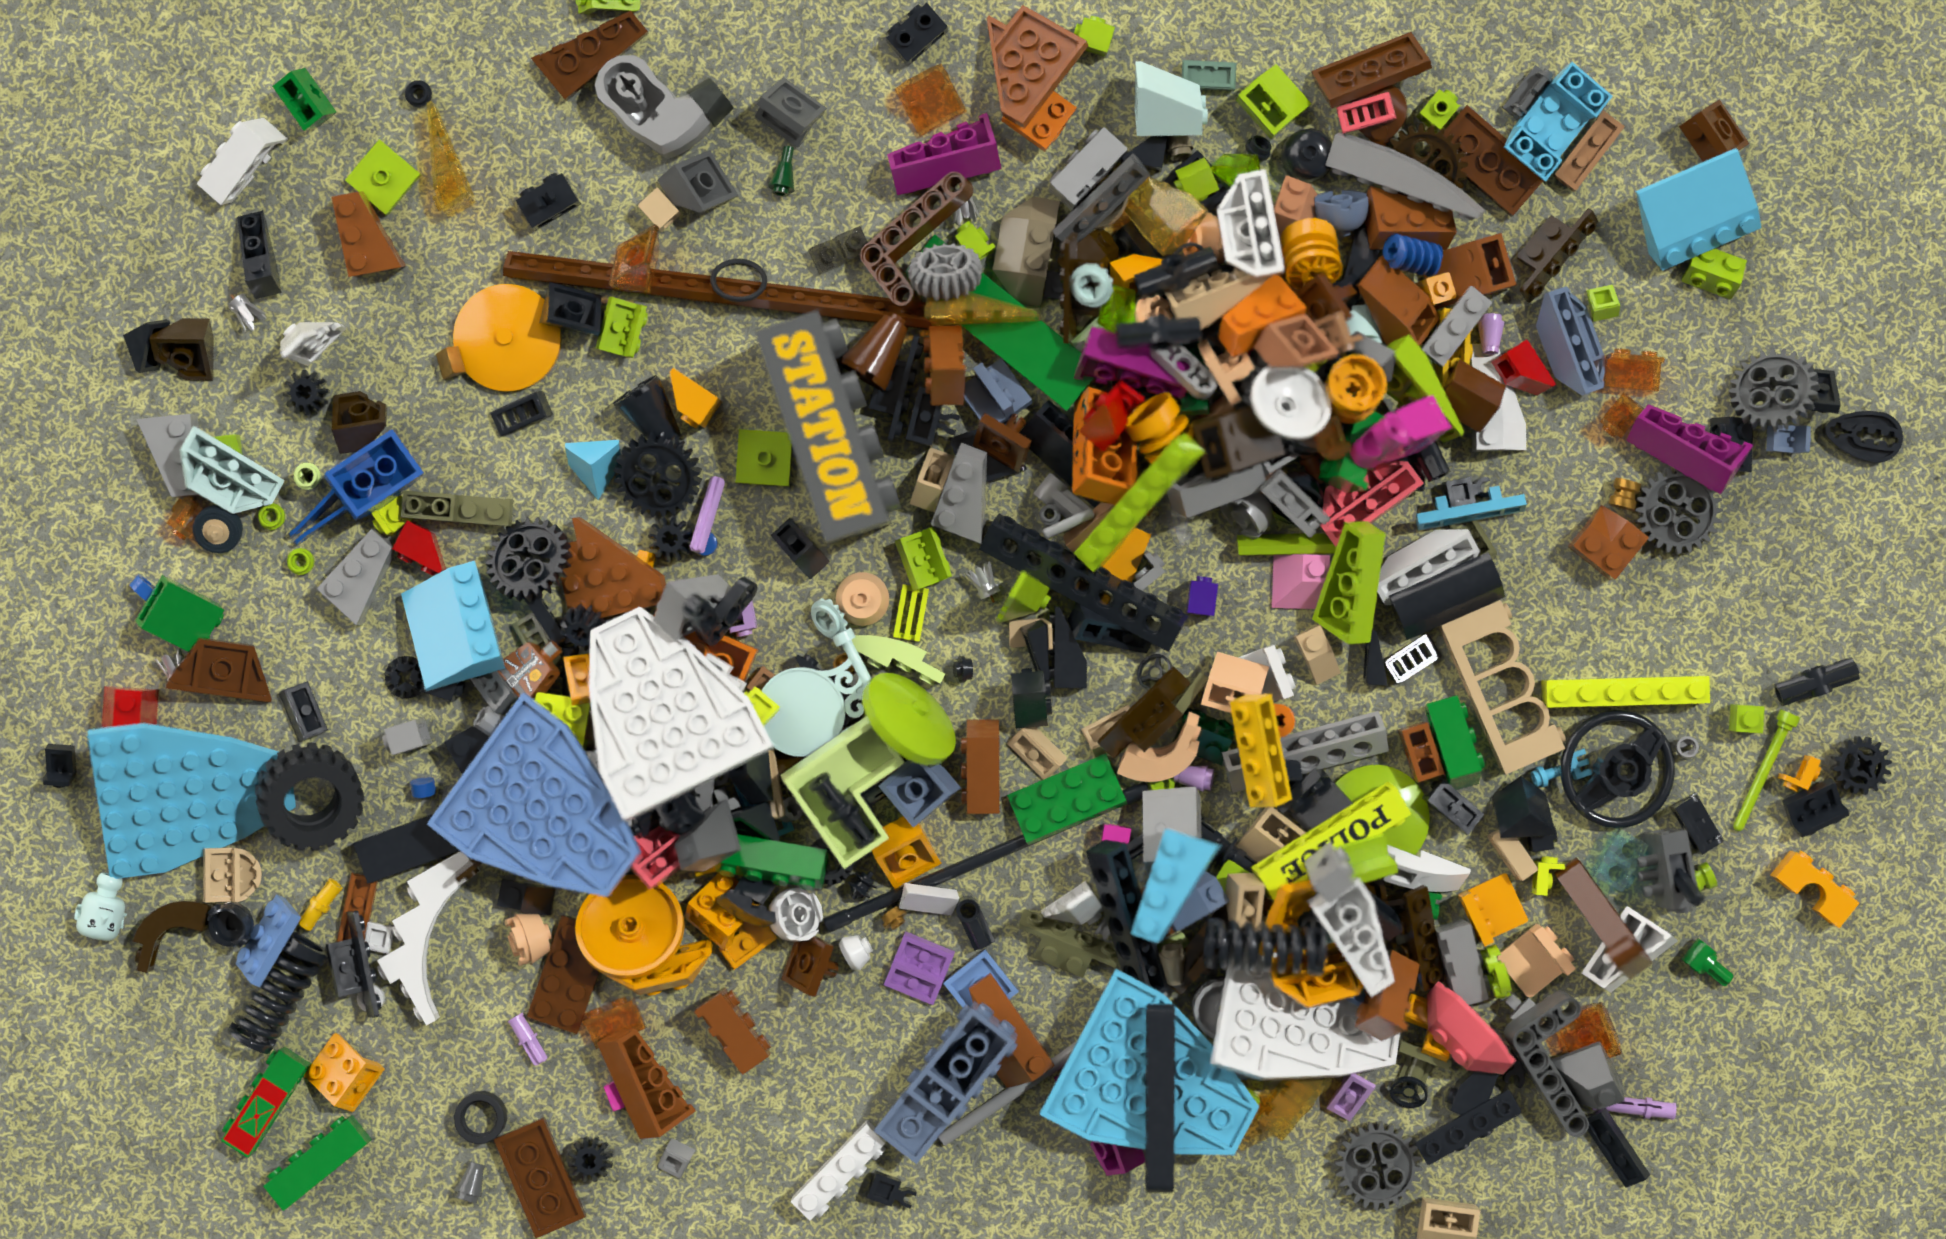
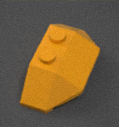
(676, 973)
(1337, 982)

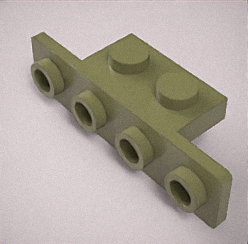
(1066, 946)

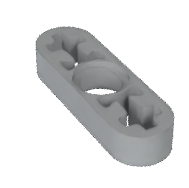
(1191, 385)

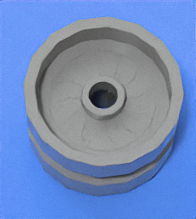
(1206, 1004)

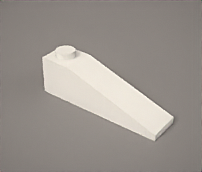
(309, 340)
(1076, 906)

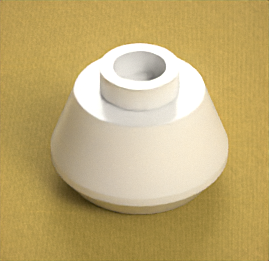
(855, 951)

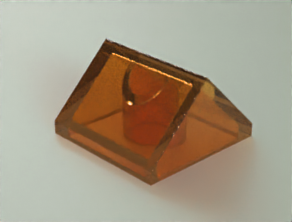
(636, 261)

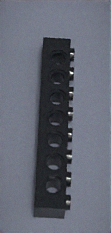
(1091, 594)

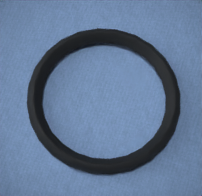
(734, 298)

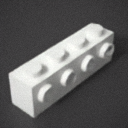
(843, 1165)

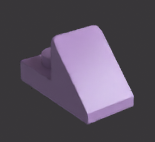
(1350, 1096)

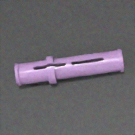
(1645, 1108)

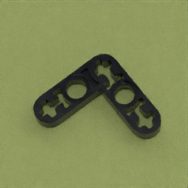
(713, 623)

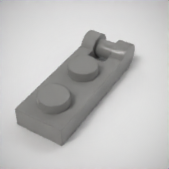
(1294, 502)

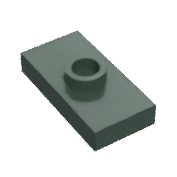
(1210, 74)

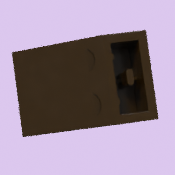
(1234, 441)

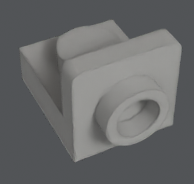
(1145, 576)

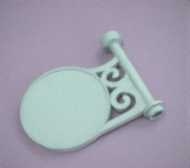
(813, 703)

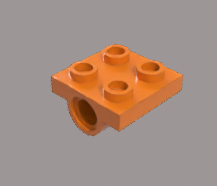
(1047, 122)

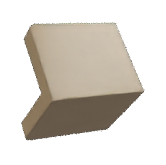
(659, 209)

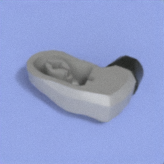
(653, 111)

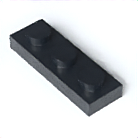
(1616, 1148)

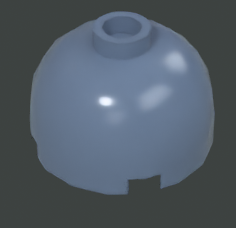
(1343, 211)

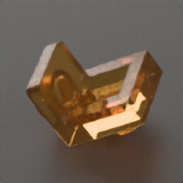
(1621, 416)
(1331, 440)
(182, 512)

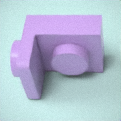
(749, 619)

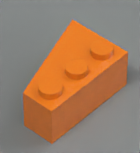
(1249, 318)

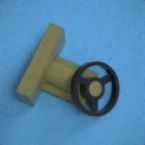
(1155, 672)
(1414, 1074)

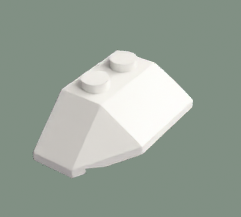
(1250, 226)
(1425, 559)

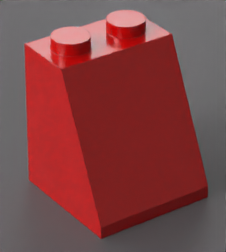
(129, 706)

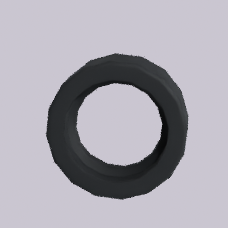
(474, 1137)

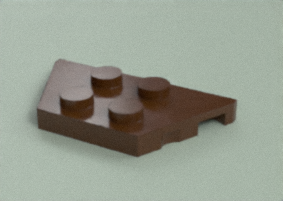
(221, 670)

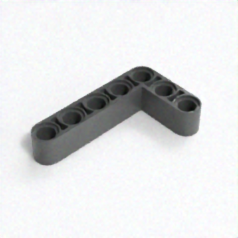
(1543, 1065)

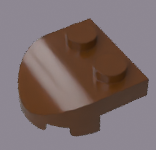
(1383, 132)

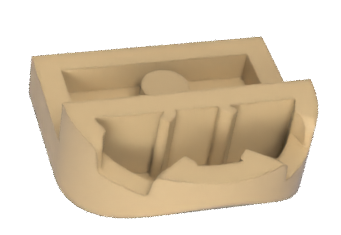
(229, 874)

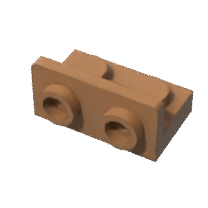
(1337, 332)

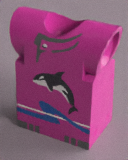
(1401, 434)

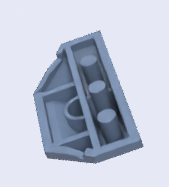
(1571, 341)

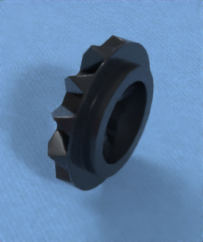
(392, 677)

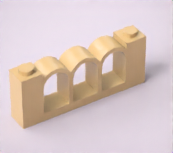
(1524, 749)

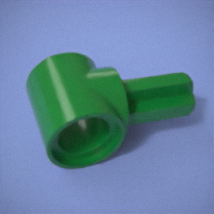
(1704, 960)

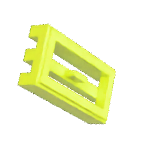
(916, 637)

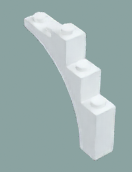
(410, 961)

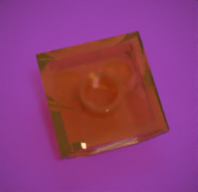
(930, 99)
(1591, 1027)

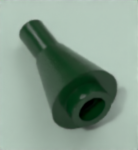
(782, 180)

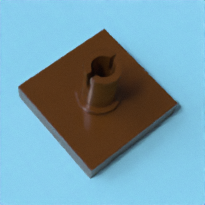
(1003, 441)
(809, 964)

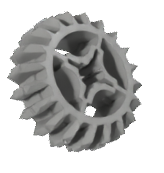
(945, 271)

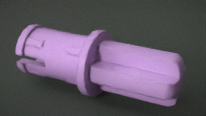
(528, 1039)

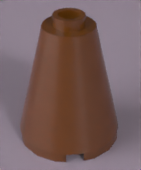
(877, 352)

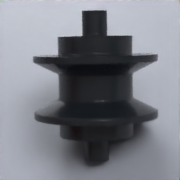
(862, 885)

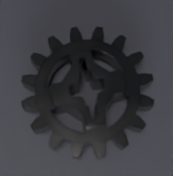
(1871, 760)

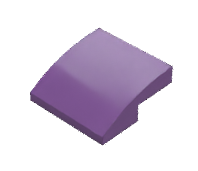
(919, 968)

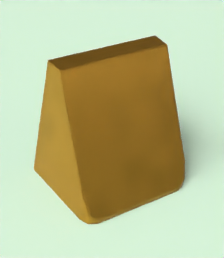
(450, 362)

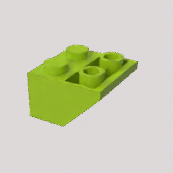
(1273, 101)

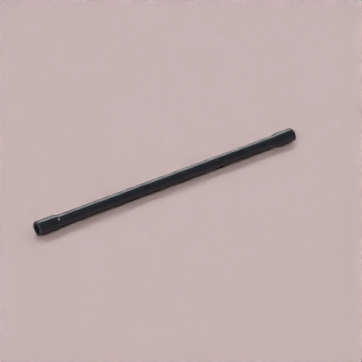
(847, 916)

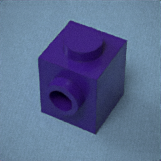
(1202, 596)

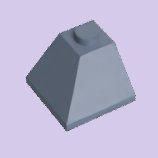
(919, 789)
(1204, 899)

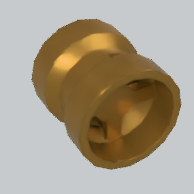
(1624, 494)

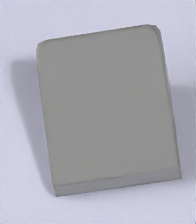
(675, 1158)

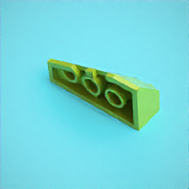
(1415, 380)
(1024, 598)

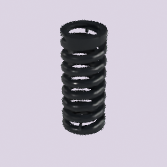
(1315, 940)
(264, 1039)

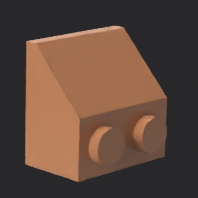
(1294, 203)
(1294, 343)

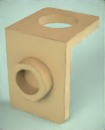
(1015, 635)

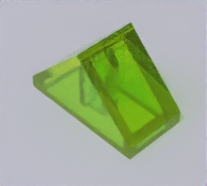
(1232, 165)
(1118, 309)

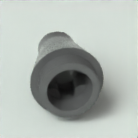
(471, 1183)

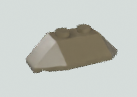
(1026, 249)

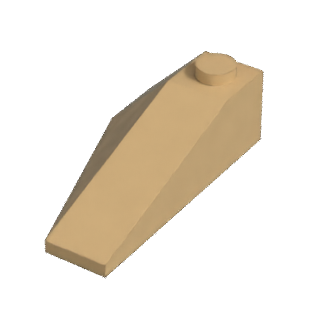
(1212, 296)

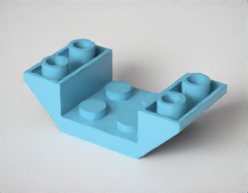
(1556, 120)

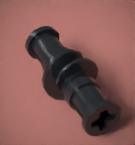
(843, 809)
(1228, 849)

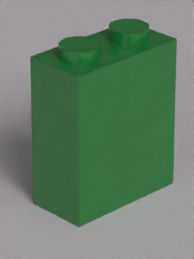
(179, 614)

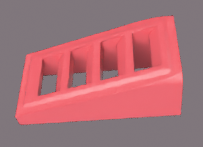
(1389, 108)

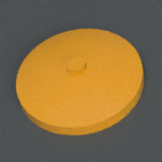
(503, 338)
(630, 930)

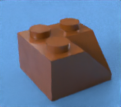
(1608, 542)

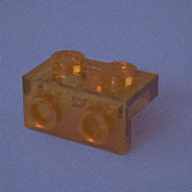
(1633, 371)
(622, 1015)

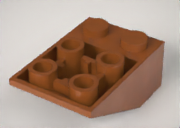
(1477, 264)
(1397, 304)

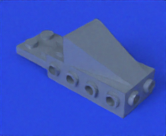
(947, 1080)

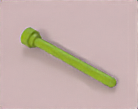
(1785, 723)

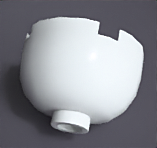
(796, 914)

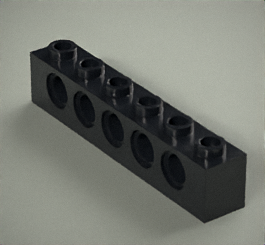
(1121, 902)

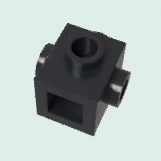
(679, 813)

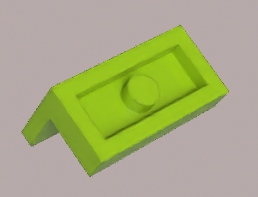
(1370, 858)

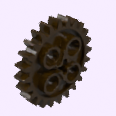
(1435, 140)

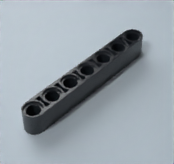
(1160, 1098)

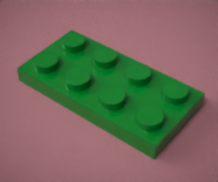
(1067, 799)

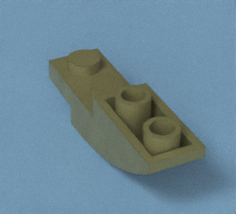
(457, 508)

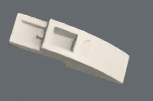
(1426, 870)

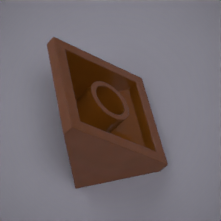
(1473, 395)

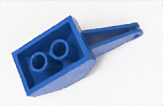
(364, 483)

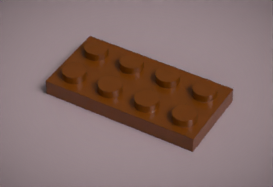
(1371, 70)
(1490, 164)
(564, 982)
(540, 1177)

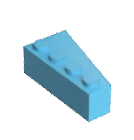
(1174, 875)

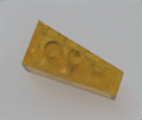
(1289, 1103)

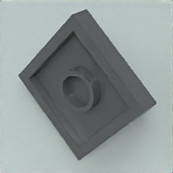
(789, 111)

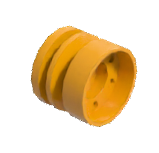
(1310, 249)
(1363, 379)
(1157, 425)

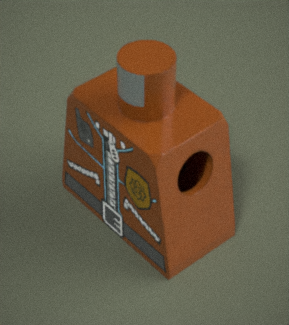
(531, 668)

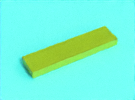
(1285, 544)

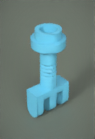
(1540, 776)

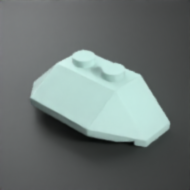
(225, 474)

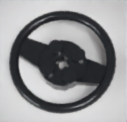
(1608, 781)

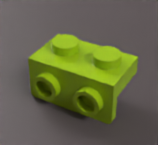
(1716, 273)
(622, 327)
(923, 558)

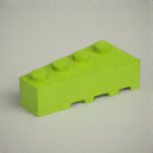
(1352, 584)

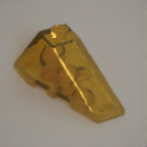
(448, 176)
(1164, 214)
(976, 310)

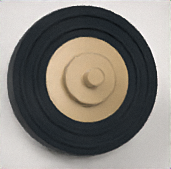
(217, 529)

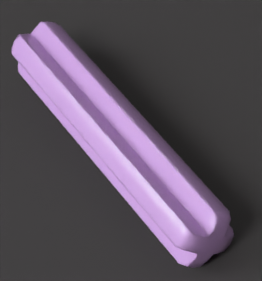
(707, 514)

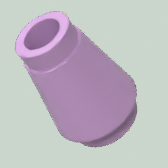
(1490, 332)
(1196, 776)

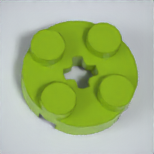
(1498, 975)

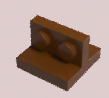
(1713, 132)
(1323, 299)

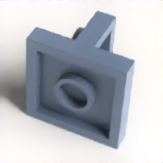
(995, 392)

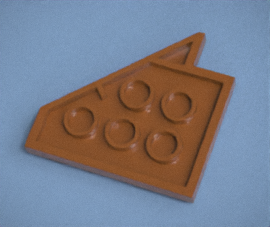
(1030, 61)
(608, 574)

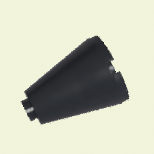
(649, 409)

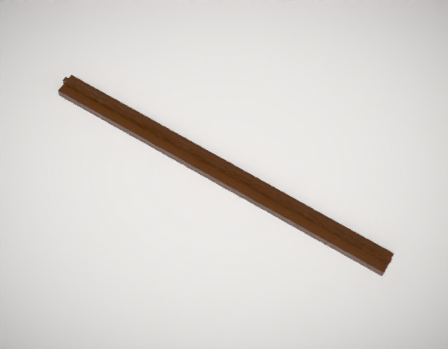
(699, 288)

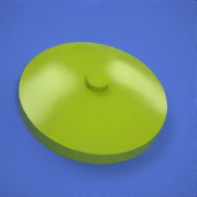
(908, 719)
(1367, 778)

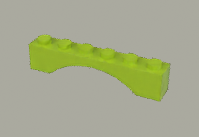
(1138, 501)

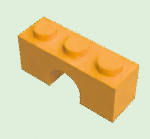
(1834, 902)

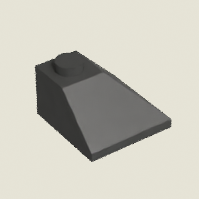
(697, 183)
(709, 840)
(1591, 1076)

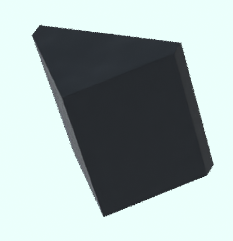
(572, 309)
(1522, 810)
(755, 822)

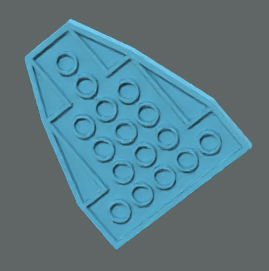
(173, 794)
(1105, 1079)

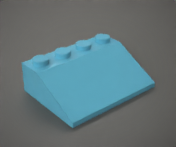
(1698, 210)
(452, 627)

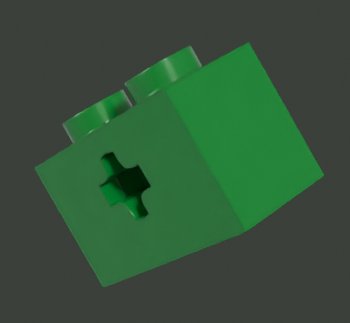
(304, 99)

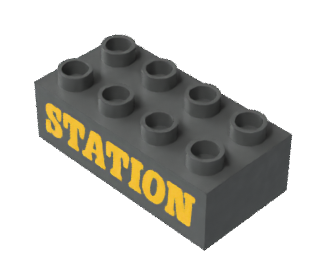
(823, 426)

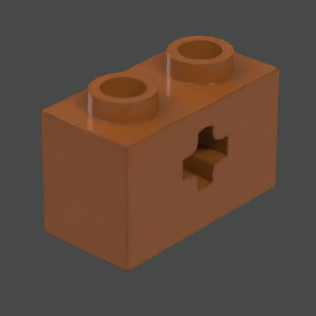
(1420, 751)

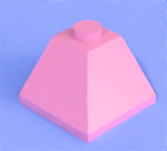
(1298, 580)

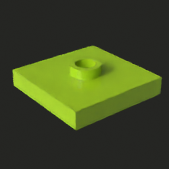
(383, 177)
(763, 458)

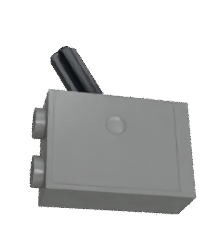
(1162, 810)

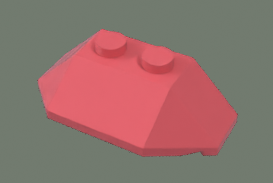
(1387, 487)
(657, 857)
(1465, 1033)

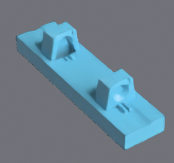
(1448, 516)

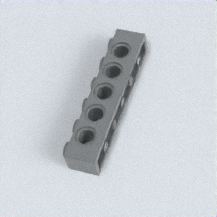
(1322, 746)

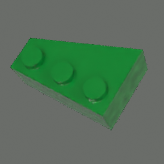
(1344, 472)
(1455, 742)

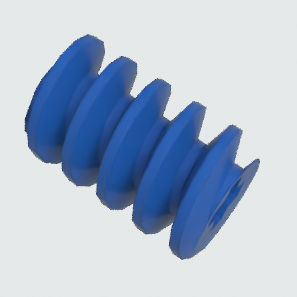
(1413, 255)

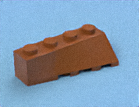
(643, 1085)

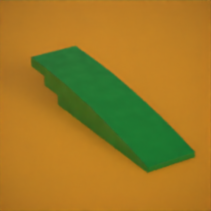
(1028, 347)

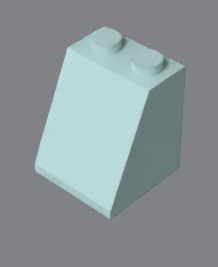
(1167, 103)

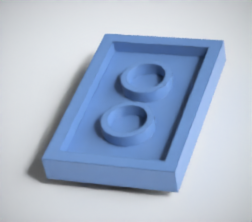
(267, 940)

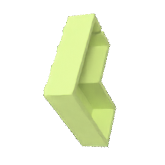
(854, 763)

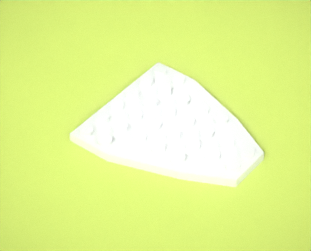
(663, 714)
(1277, 1038)

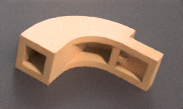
(1165, 761)

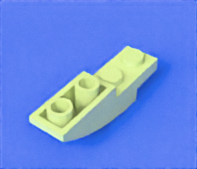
(883, 649)

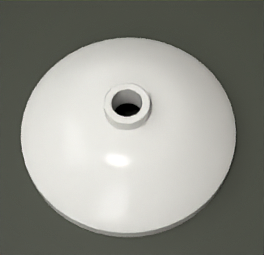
(1299, 393)

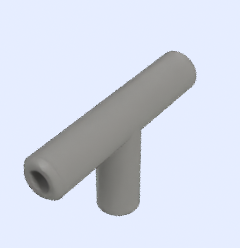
(1068, 523)

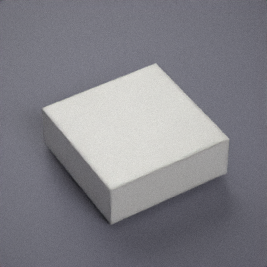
(379, 937)

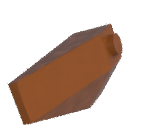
(1030, 1057)

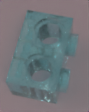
(1613, 856)

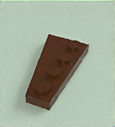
(580, 59)

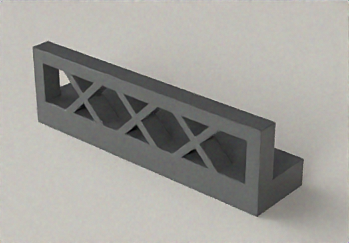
(1103, 199)

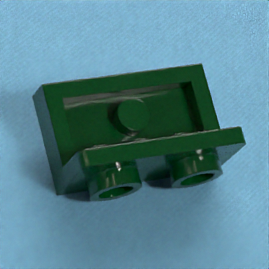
(1213, 737)

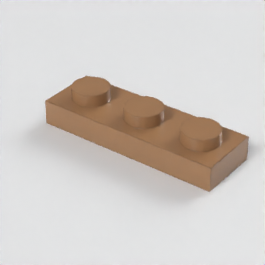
(1588, 151)

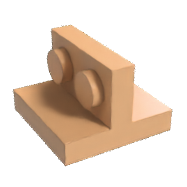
(1226, 369)

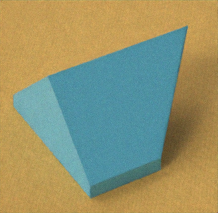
(594, 463)

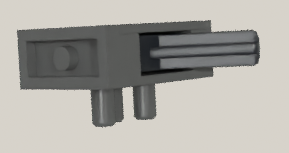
(1670, 871)

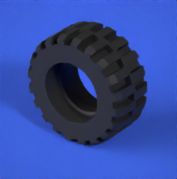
(319, 827)

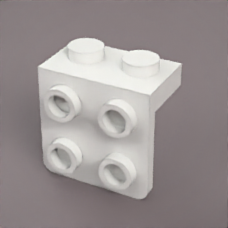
(1277, 681)

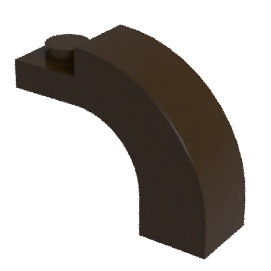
(181, 913)

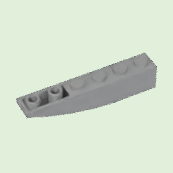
(1398, 173)

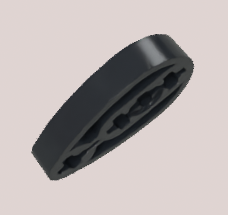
(1866, 450)

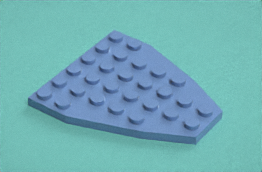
(538, 807)

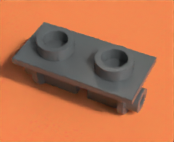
(1528, 92)

